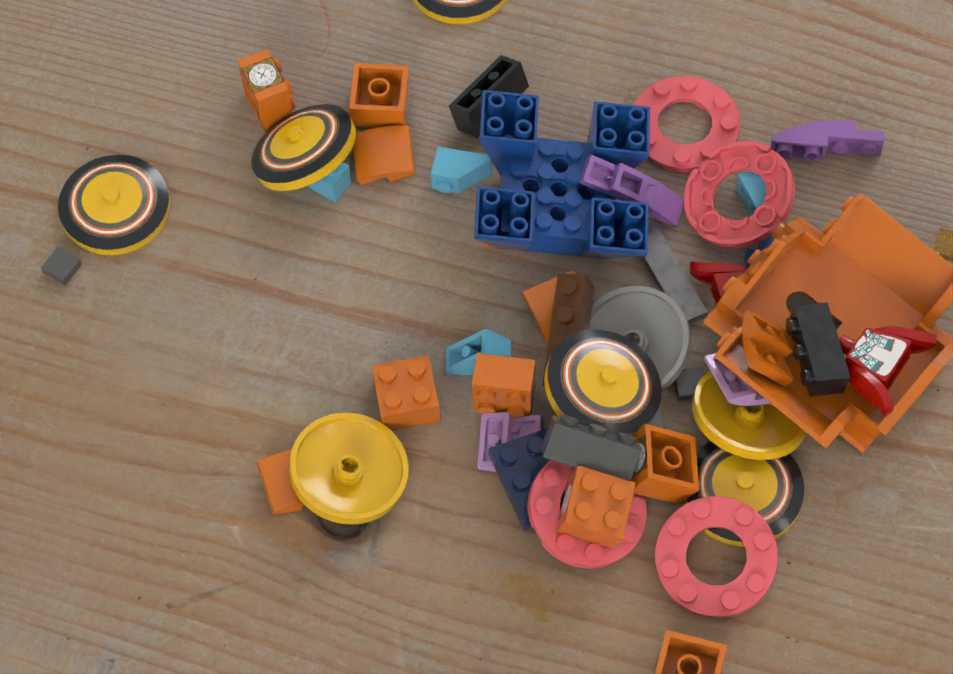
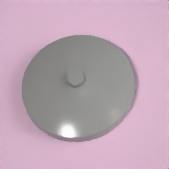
(649, 321)

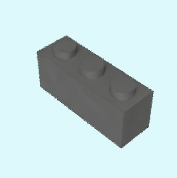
(590, 447)

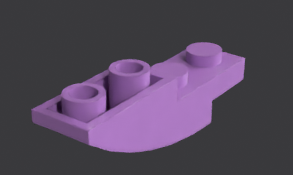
(816, 138)
(631, 185)

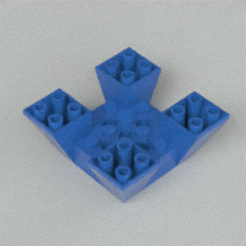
(540, 190)

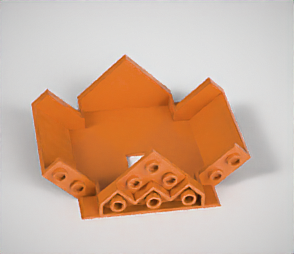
(870, 278)

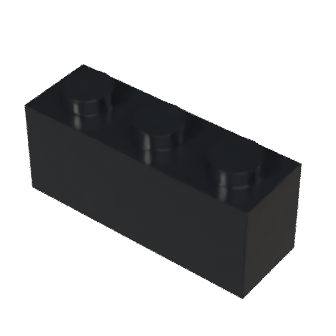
(502, 76)
(817, 349)

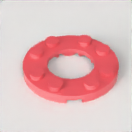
(706, 96)
(721, 163)
(544, 514)
(707, 599)

